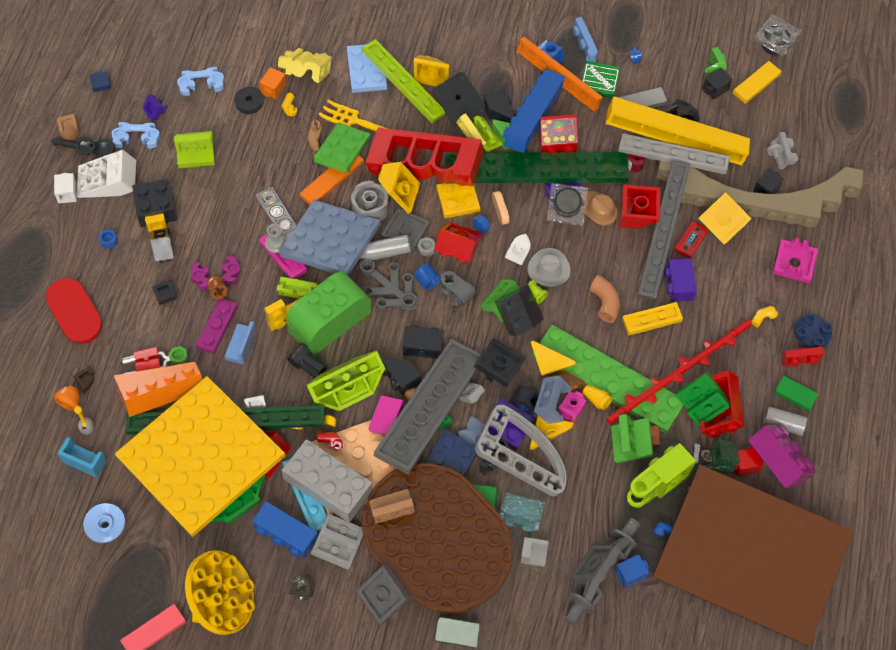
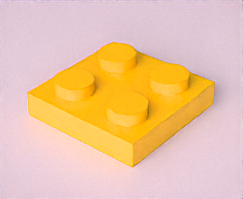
(457, 199)
(724, 218)

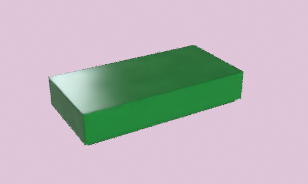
(796, 393)

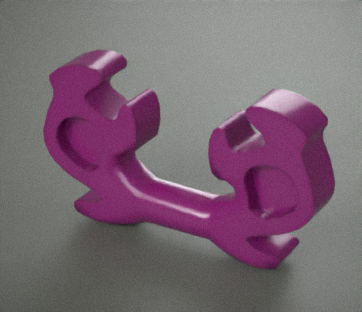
(232, 270)

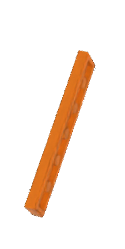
(571, 83)

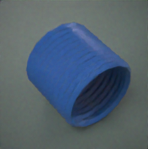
(427, 276)

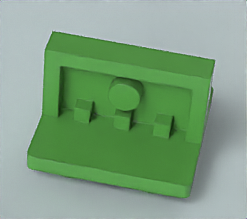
(631, 439)

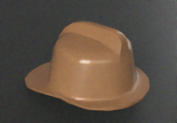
(600, 208)

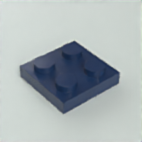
(453, 453)

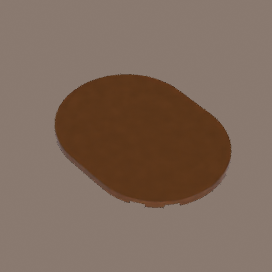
(449, 550)

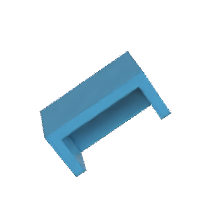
(81, 458)

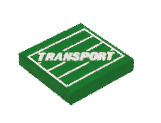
(601, 78)

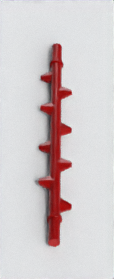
(676, 376)

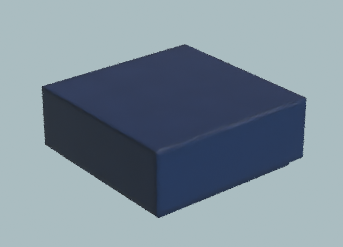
(100, 81)

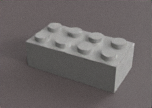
(327, 480)

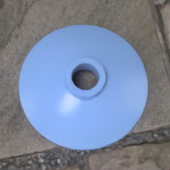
(103, 514)

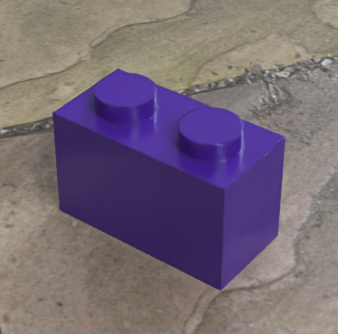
(680, 280)

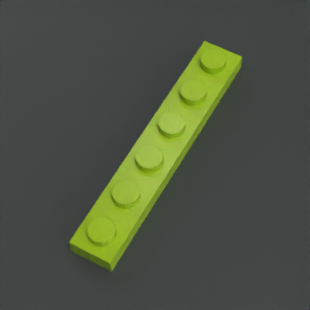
(403, 81)

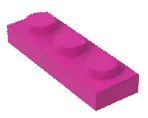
(289, 267)

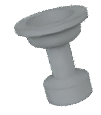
(275, 239)

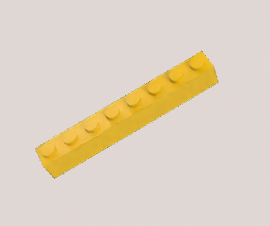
(676, 130)

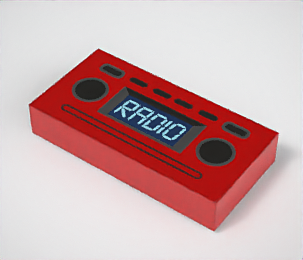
(691, 240)

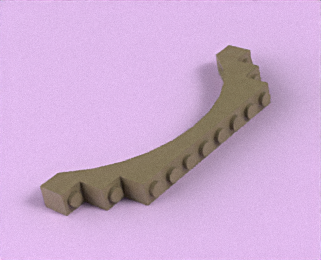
(793, 208)

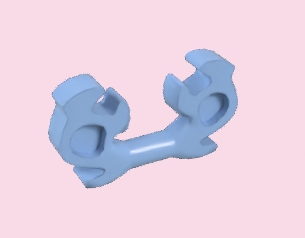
(214, 79)
(150, 135)

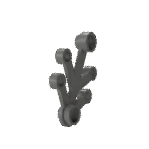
(390, 288)

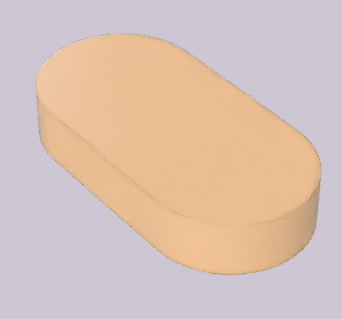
(500, 207)

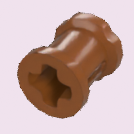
(216, 287)

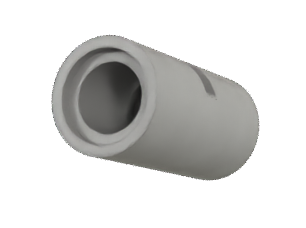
(791, 422)

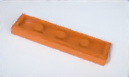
(327, 182)

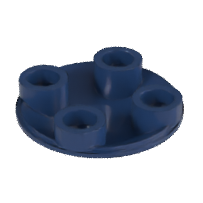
(813, 331)

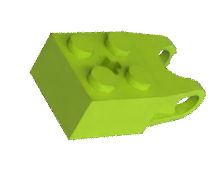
(662, 475)

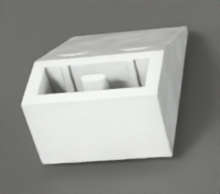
(107, 176)

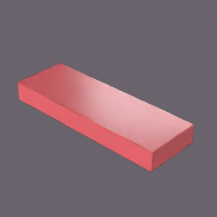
(154, 630)

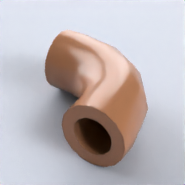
(609, 298)

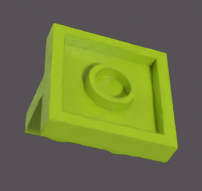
(194, 149)

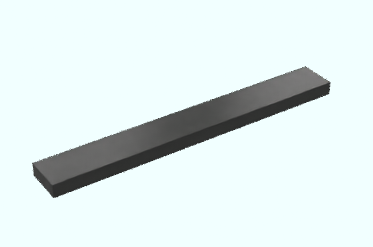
(664, 230)

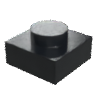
(164, 292)

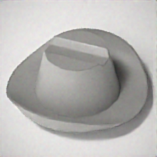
(549, 267)

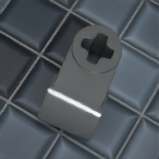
(456, 288)

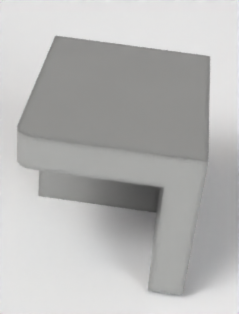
(534, 552)

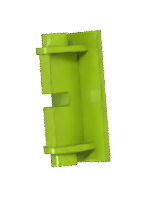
(487, 134)
(294, 287)

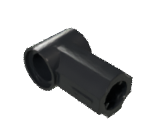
(303, 358)

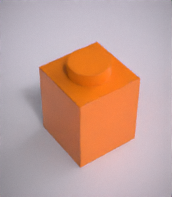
(273, 83)

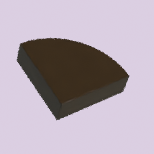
(85, 379)

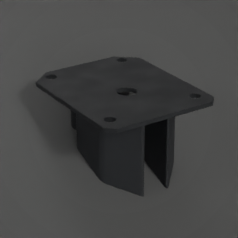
(459, 97)

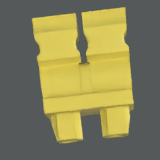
(301, 62)

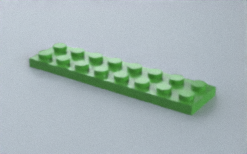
(613, 377)

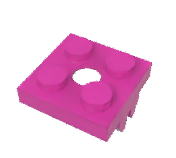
(800, 251)

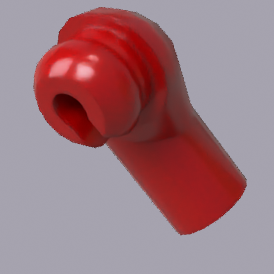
(332, 439)

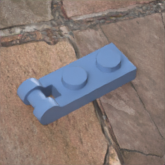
(585, 40)

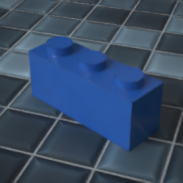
(284, 530)

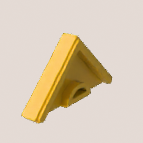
(549, 360)
(551, 430)

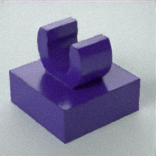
(153, 107)

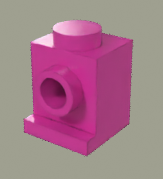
(572, 412)

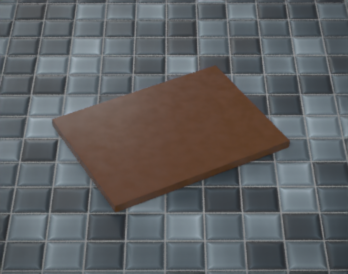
(754, 555)

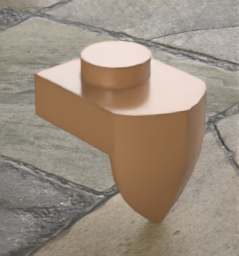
(68, 127)

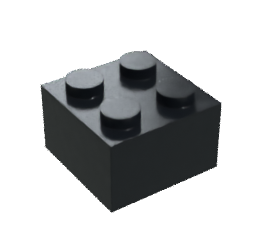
(154, 199)

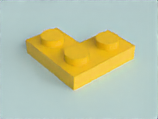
(276, 314)

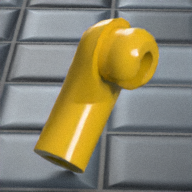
(287, 105)
(763, 313)

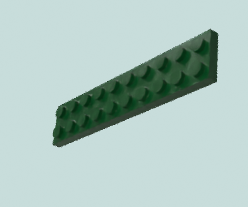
(549, 168)

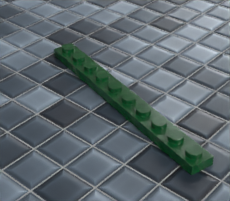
(263, 417)

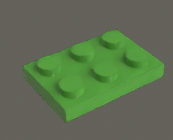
(342, 147)

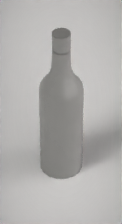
(387, 248)

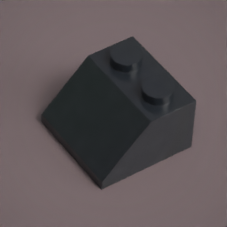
(519, 311)

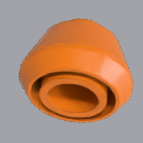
(67, 397)

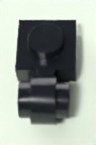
(487, 466)

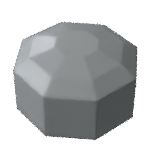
(426, 246)

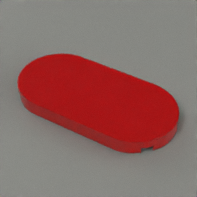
(73, 310)

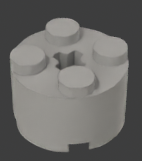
(370, 200)

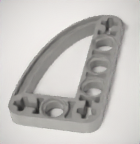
(512, 457)

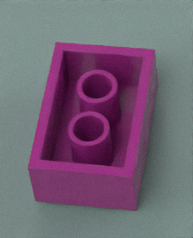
(782, 455)

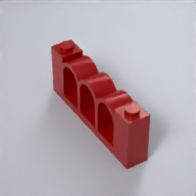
(462, 172)

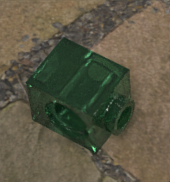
(724, 455)

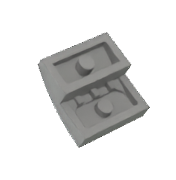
(337, 541)

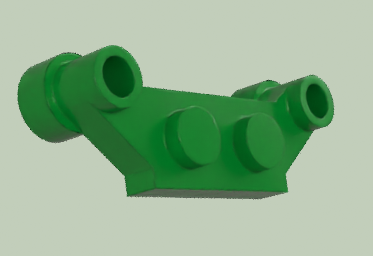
(242, 504)

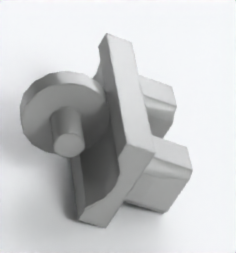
(780, 149)

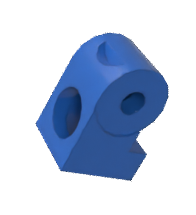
(552, 50)

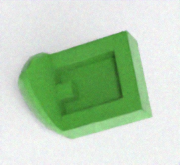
(717, 60)

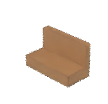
(392, 506)

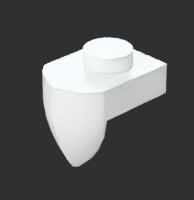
(519, 249)

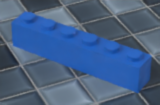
(536, 105)

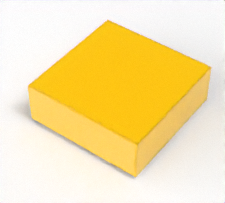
(155, 222)

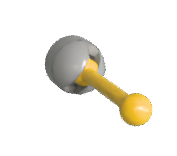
(84, 422)

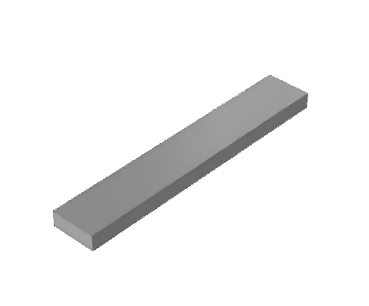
(668, 152)

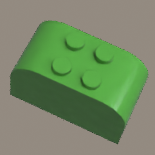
(327, 312)

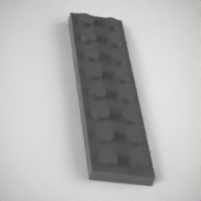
(428, 407)

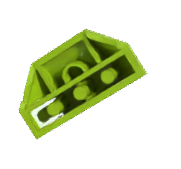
(347, 382)

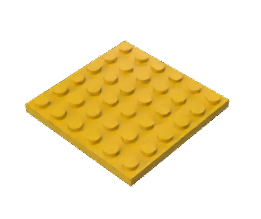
(200, 455)

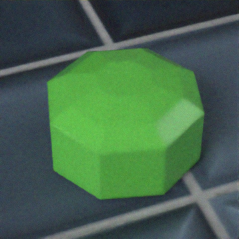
(178, 355)

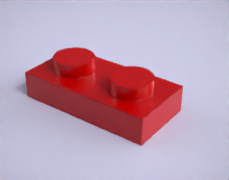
(802, 356)

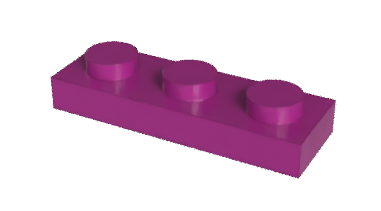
(216, 326)

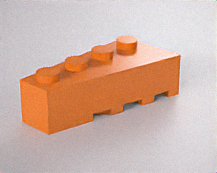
(156, 387)

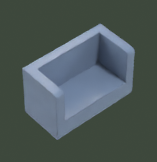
(548, 398)

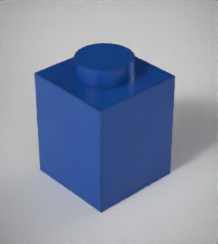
(632, 571)

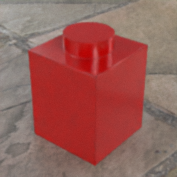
(749, 462)

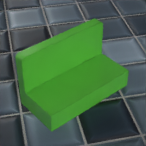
(503, 288)

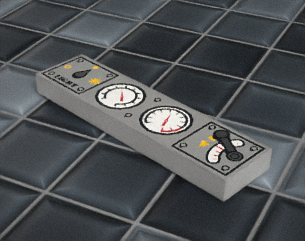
(276, 211)

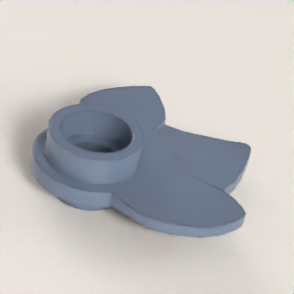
(473, 432)

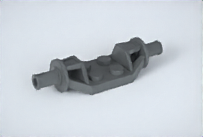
(594, 569)

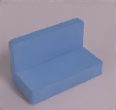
(241, 343)

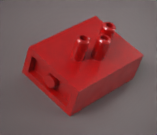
(731, 418)

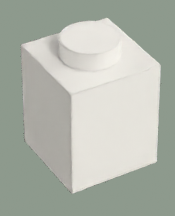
(65, 188)

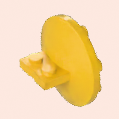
(219, 592)

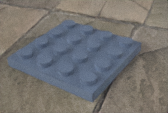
(330, 238)

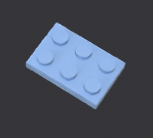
(363, 72)

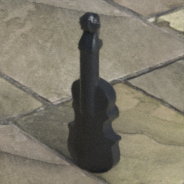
(88, 146)

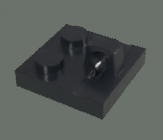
(499, 363)

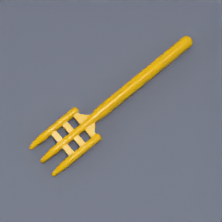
(351, 119)

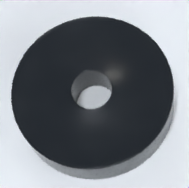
(252, 94)

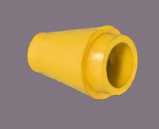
(597, 397)

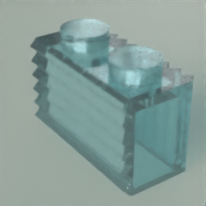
(521, 512)

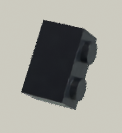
(422, 342)

